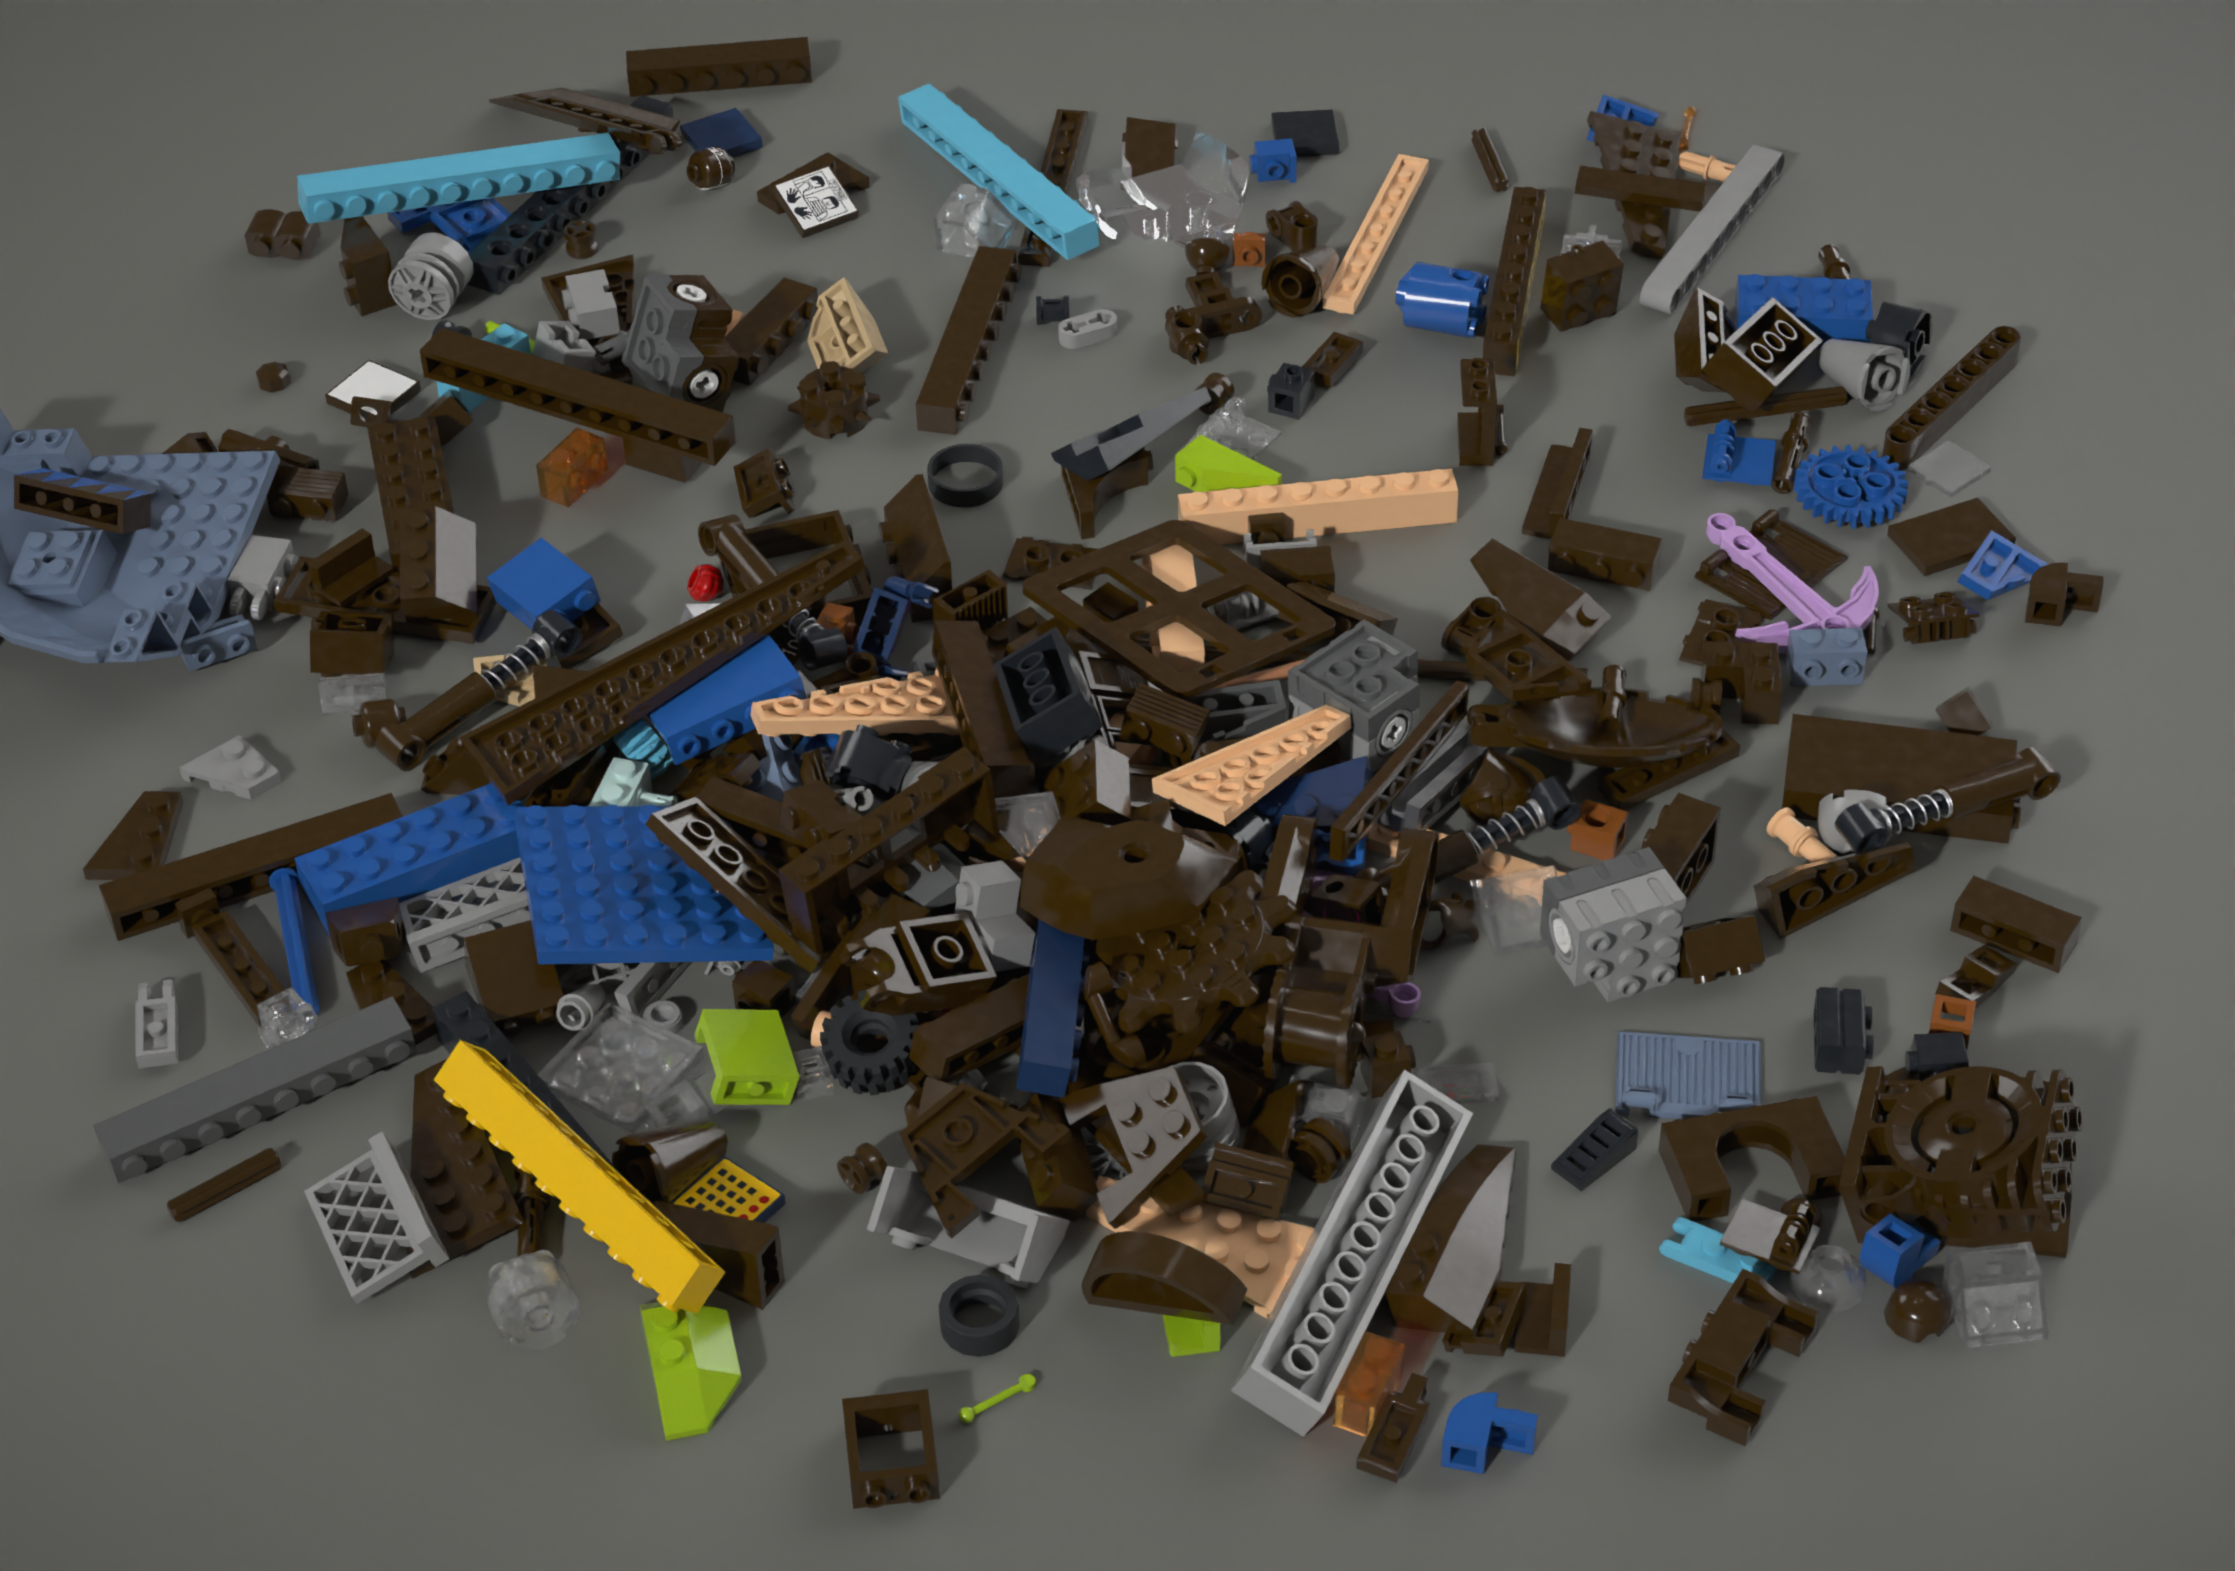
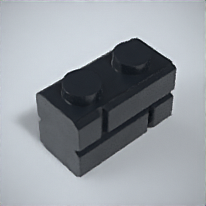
(1841, 1031)

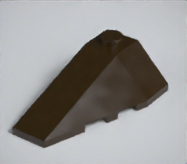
(1540, 600)

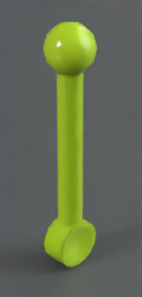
(1026, 1384)

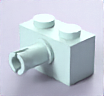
(629, 785)

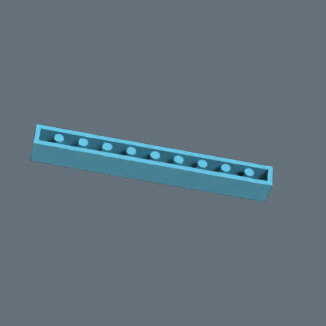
(997, 168)
(458, 178)

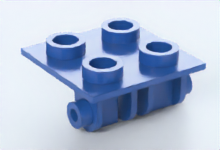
(1738, 458)

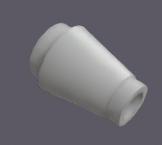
(579, 1008)

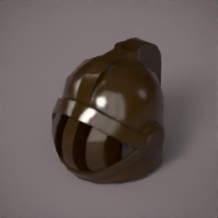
(1499, 787)

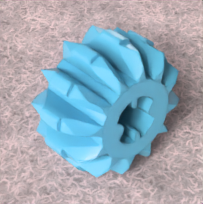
(643, 745)

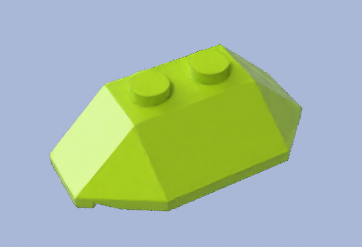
(690, 1365)

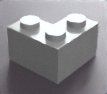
(990, 898)

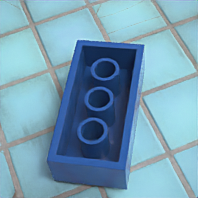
(1824, 305)

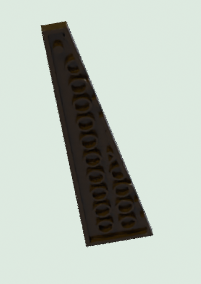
(575, 718)

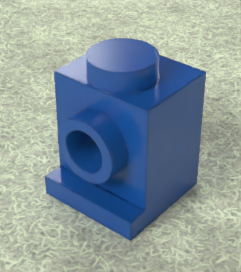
(1274, 160)

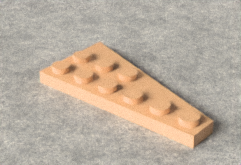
(882, 704)
(1244, 772)
(1250, 1246)

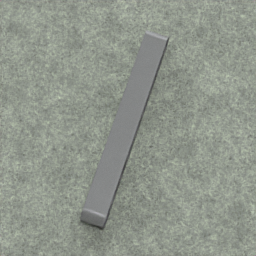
(1712, 229)

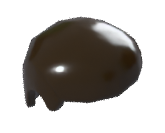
(1918, 1310)

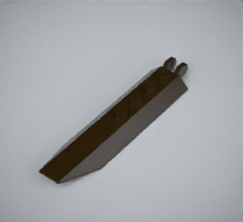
(601, 116)

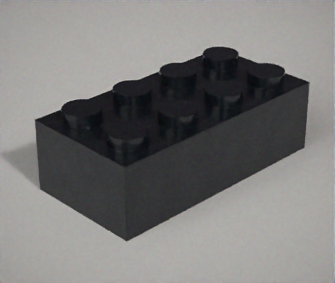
(1047, 696)

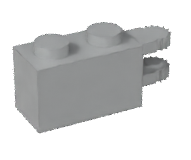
(260, 575)

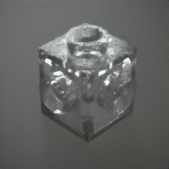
(285, 1018)

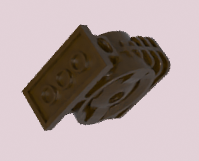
(1966, 1131)

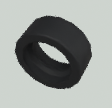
(981, 1340)

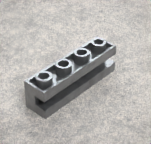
(1436, 785)

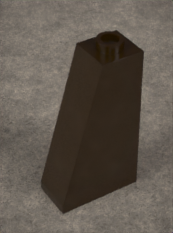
(740, 1246)

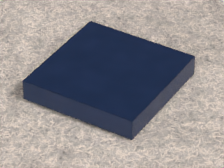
(723, 130)

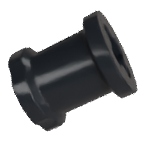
(1052, 309)

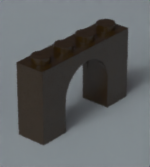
(1790, 1129)

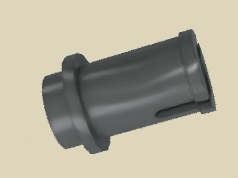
(614, 346)

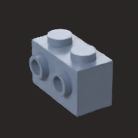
(1826, 655)

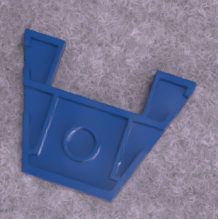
(462, 221)

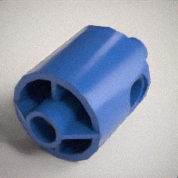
(1443, 299)

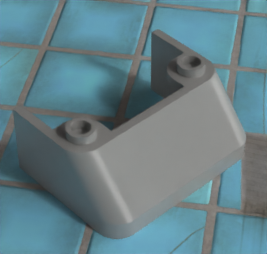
(1003, 1236)

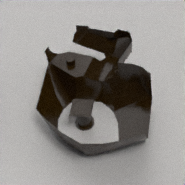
(1127, 875)

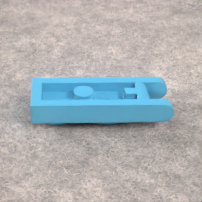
(1702, 1251)

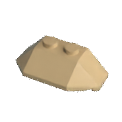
(845, 330)

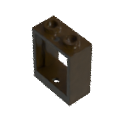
(883, 1416)

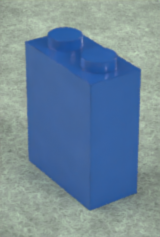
(543, 581)

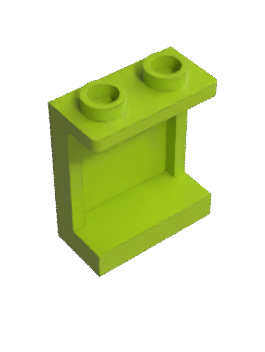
(748, 1056)

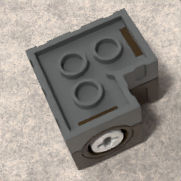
(681, 342)

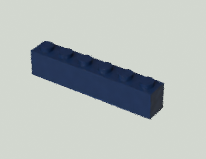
(1053, 1011)

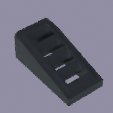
(1611, 1130)

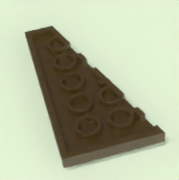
(456, 1173)

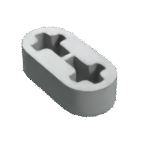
(1087, 329)

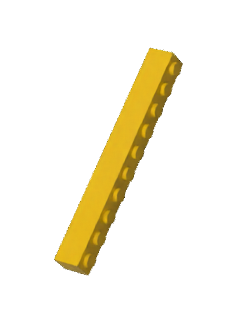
(580, 1178)

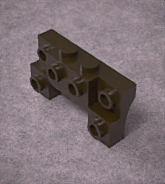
(1729, 1349)

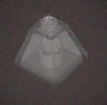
(1511, 908)
(1334, 1104)

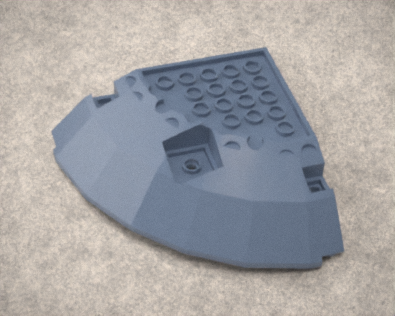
(130, 593)

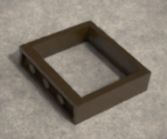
(804, 535)

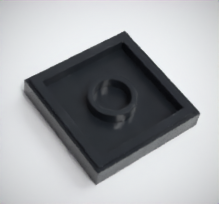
(1310, 131)

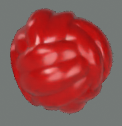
(705, 583)

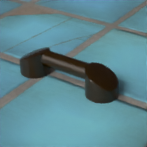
(1126, 1049)

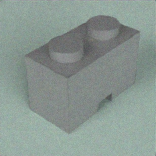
(590, 305)
(561, 343)

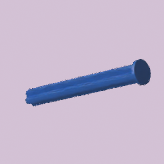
(285, 883)

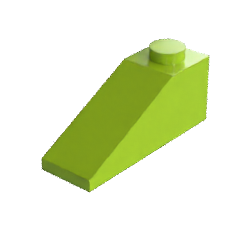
(1213, 467)

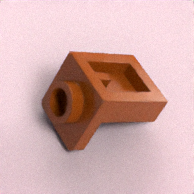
(1249, 249)

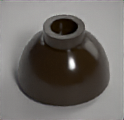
(1206, 254)

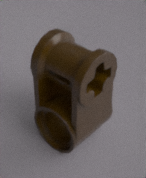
(1294, 226)
(1470, 624)

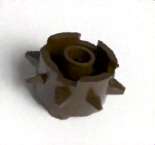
(833, 401)

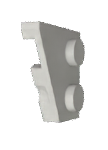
(233, 768)

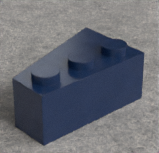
(1316, 794)

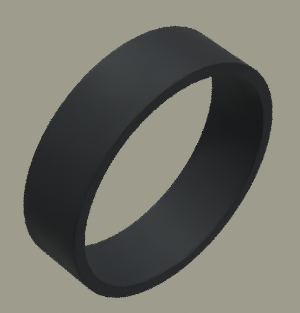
(965, 497)

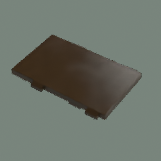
(1149, 145)
(1033, 557)
(1715, 624)
(1273, 1121)

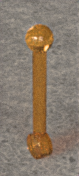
(1690, 112)

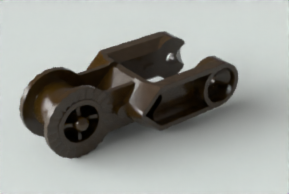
(1337, 962)

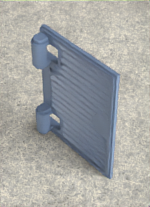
(1686, 1074)

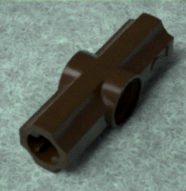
(239, 442)

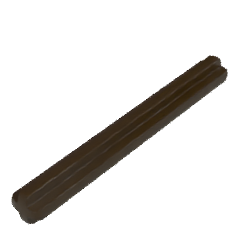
(1774, 405)

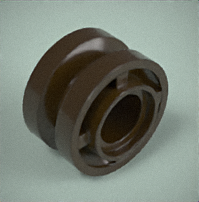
(1319, 1150)

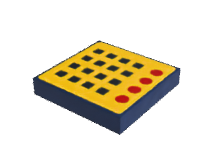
(733, 1192)

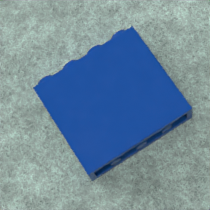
(721, 704)

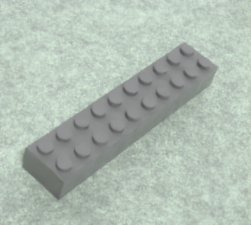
(1352, 1254)

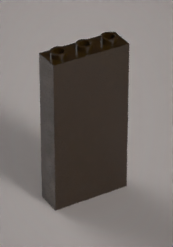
(1896, 763)

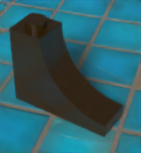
(1090, 496)

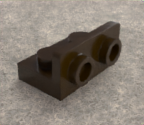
(764, 483)

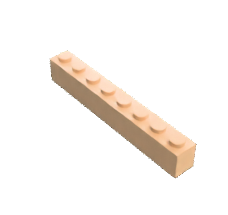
(1327, 505)

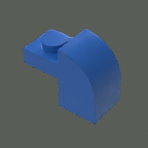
(1896, 1250)
(1478, 1425)

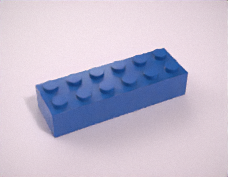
(412, 853)

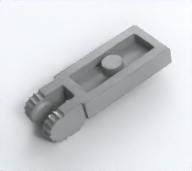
(156, 1026)

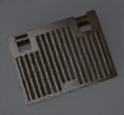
(1794, 549)

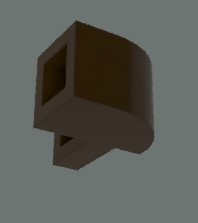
(2055, 588)

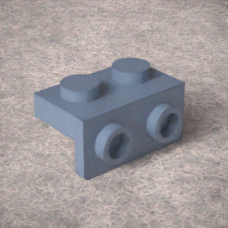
(218, 643)

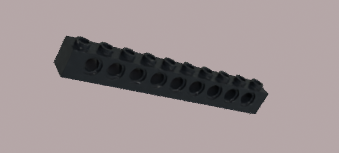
(544, 215)

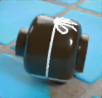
(710, 168)

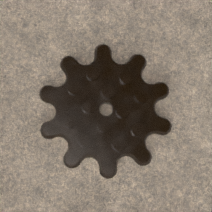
(1231, 944)

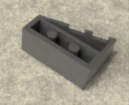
(1241, 710)

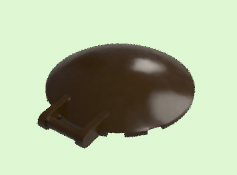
(1568, 728)

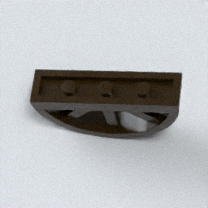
(1161, 1278)

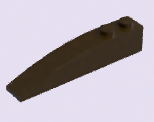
(1456, 1247)

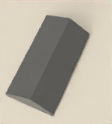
(926, 887)

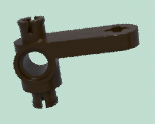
(1193, 326)

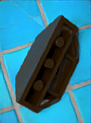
(1698, 337)

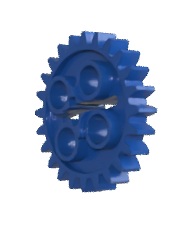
(1851, 486)

